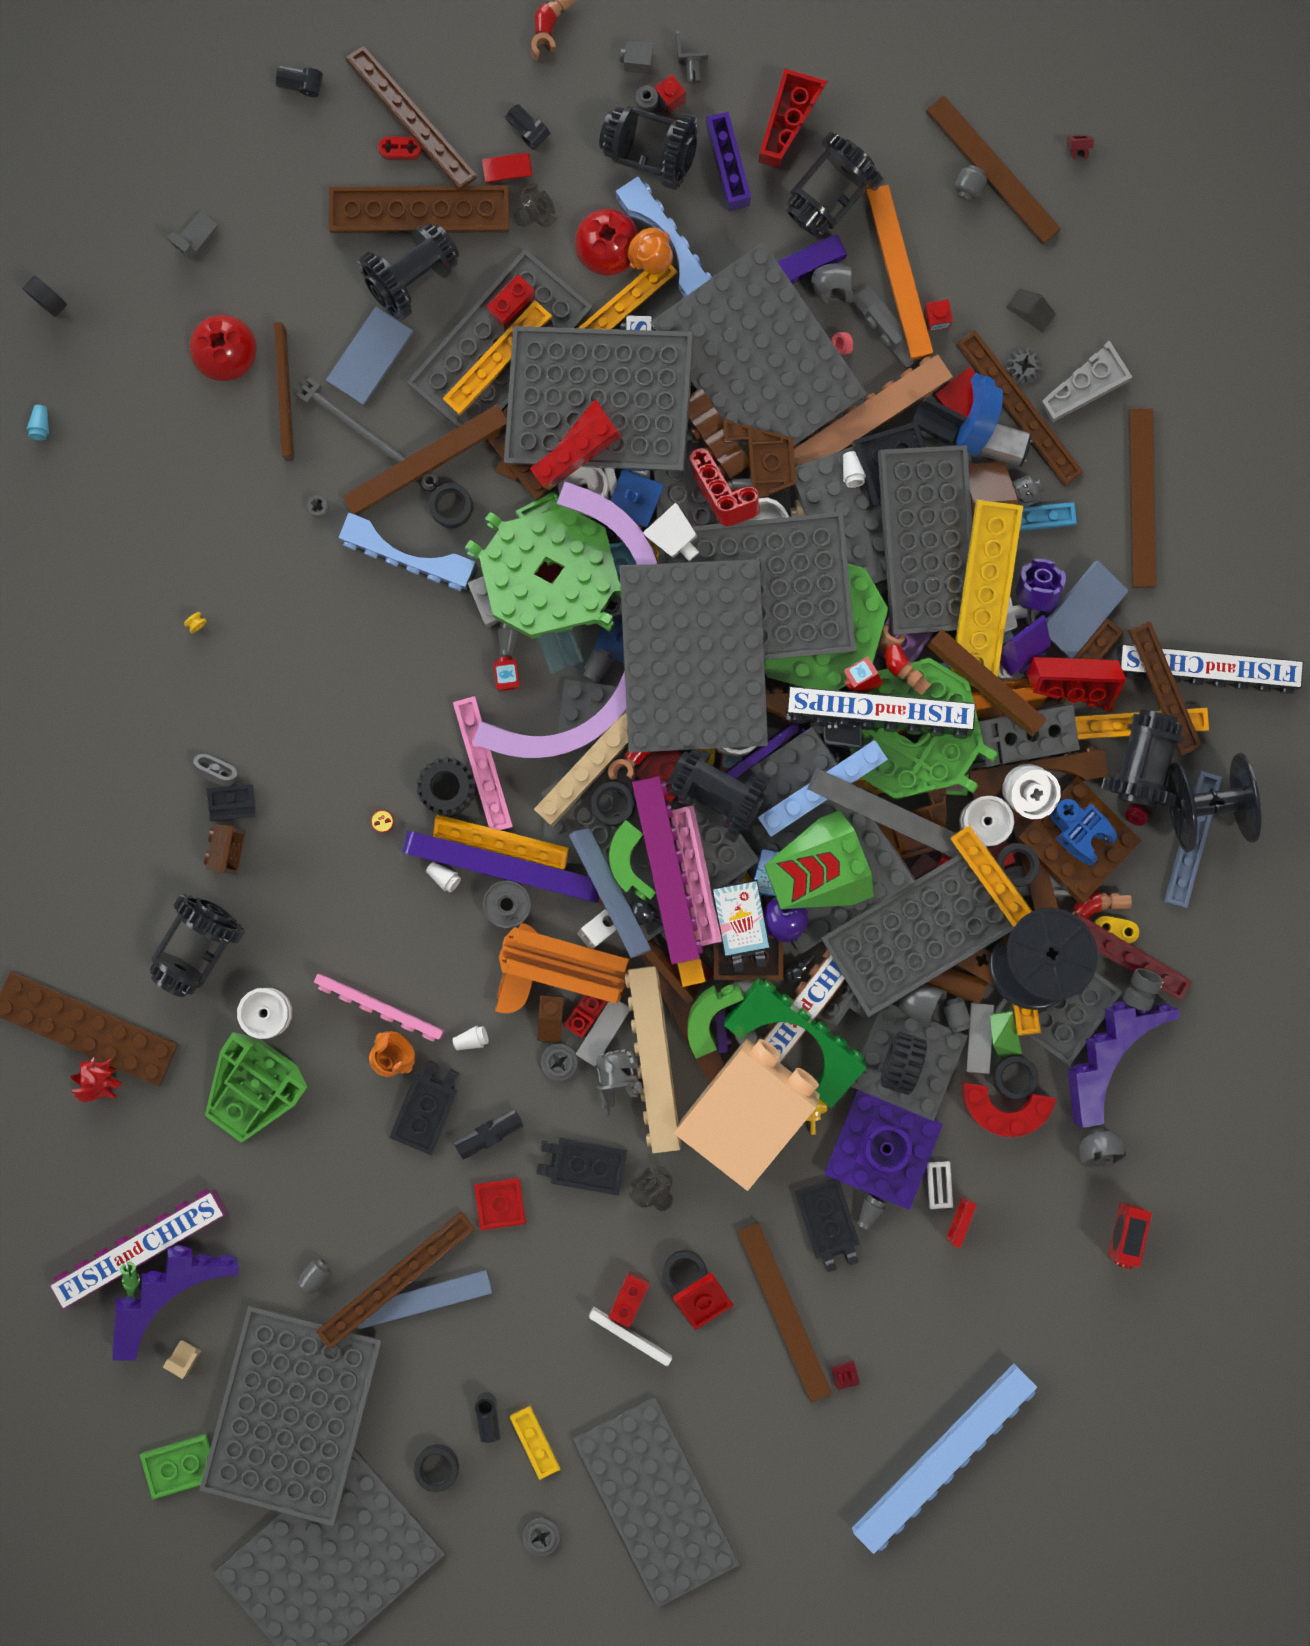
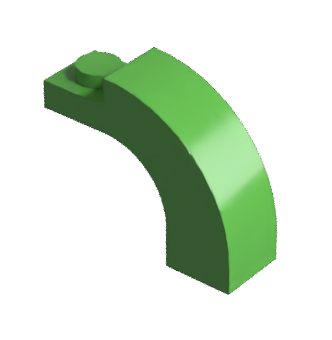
(620, 853)
(704, 1008)

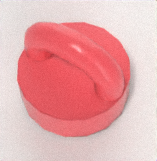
(843, 342)

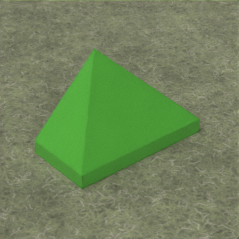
(1005, 1034)

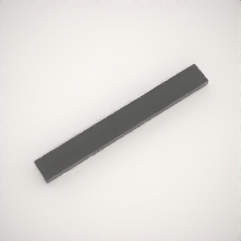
(883, 812)

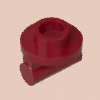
(1137, 814)

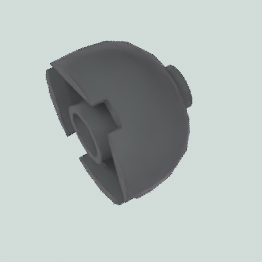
(1100, 1148)

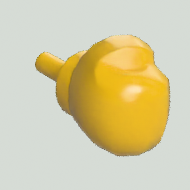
(816, 1115)

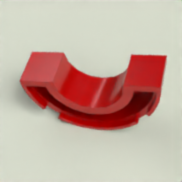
(1006, 1124)

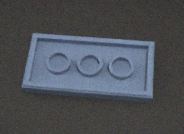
(369, 356)
(1084, 609)

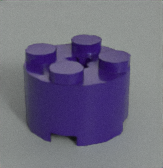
(1040, 585)

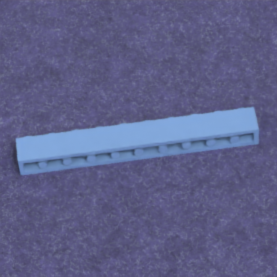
(944, 1458)

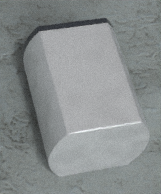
(1008, 445)

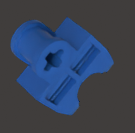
(1079, 828)

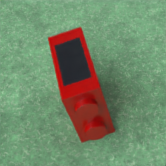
(1129, 1235)

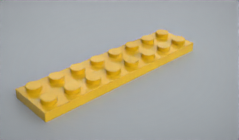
(988, 581)

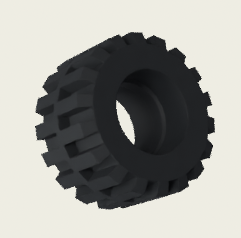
(432, 772)
(903, 1063)

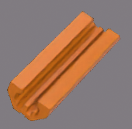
(564, 965)

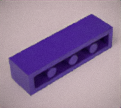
(728, 161)

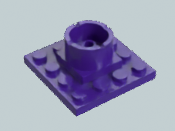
(859, 1152)

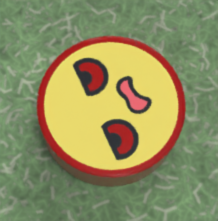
(382, 821)

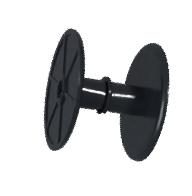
(1241, 798)
(1043, 959)

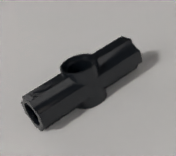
(488, 1134)

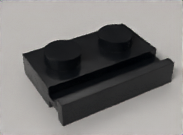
(231, 802)

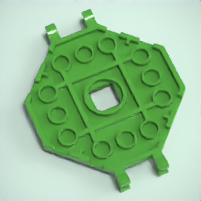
(529, 601)
(827, 670)
(933, 760)

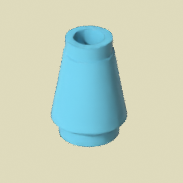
(38, 424)

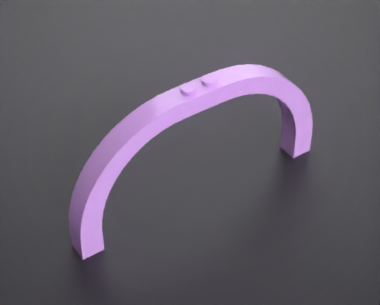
(527, 746)

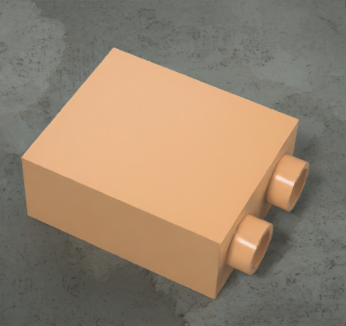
(749, 1112)

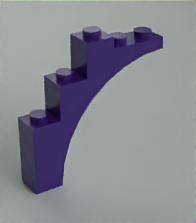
(1090, 1081)
(157, 1289)

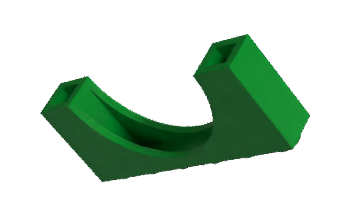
(766, 1005)

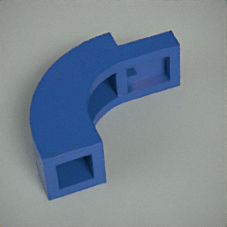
(983, 415)

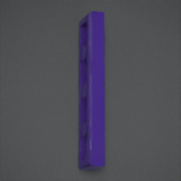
(761, 751)

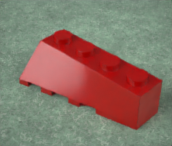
(791, 107)
(582, 442)
(1078, 680)

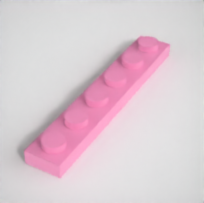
(482, 766)
(697, 875)
(369, 1004)

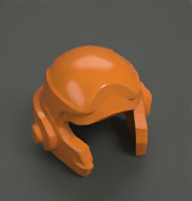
(650, 251)
(391, 1054)

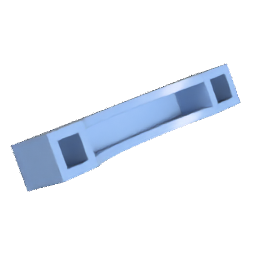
(640, 205)
(451, 569)
(806, 800)

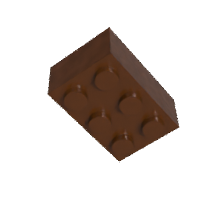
(724, 969)

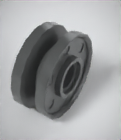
(494, 897)

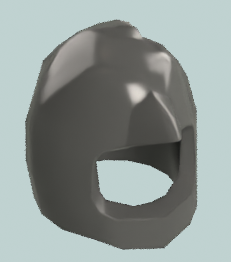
(833, 283)
(923, 1003)

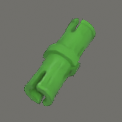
(131, 1280)

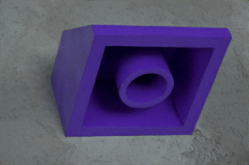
(1025, 646)

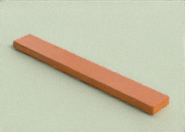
(899, 272)

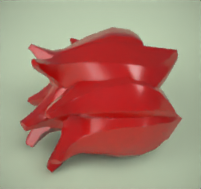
(95, 1081)

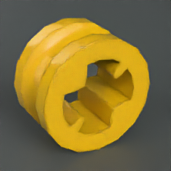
(195, 622)

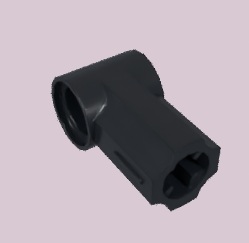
(305, 81)
(531, 130)
(487, 1419)

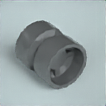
(1142, 991)

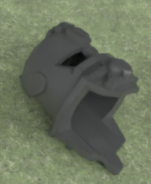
(616, 1074)

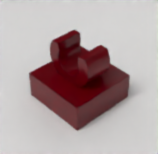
(1080, 142)
(845, 1375)

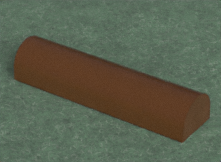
(960, 985)

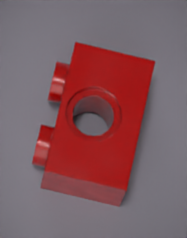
(511, 301)
(628, 1299)

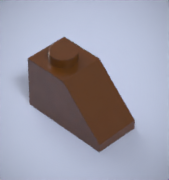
(550, 1018)

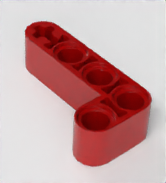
(727, 506)

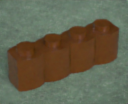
(707, 428)

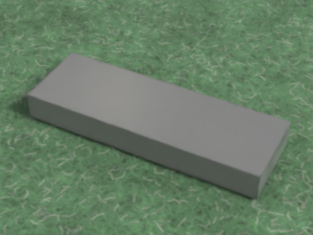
(603, 1032)
(979, 1038)

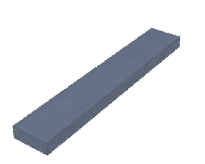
(1187, 864)
(610, 892)
(432, 1297)

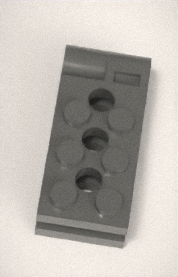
(1018, 748)

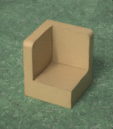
(182, 1359)

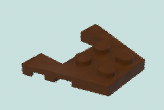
(769, 457)
(933, 812)

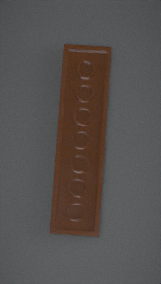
(406, 207)
(86, 1029)

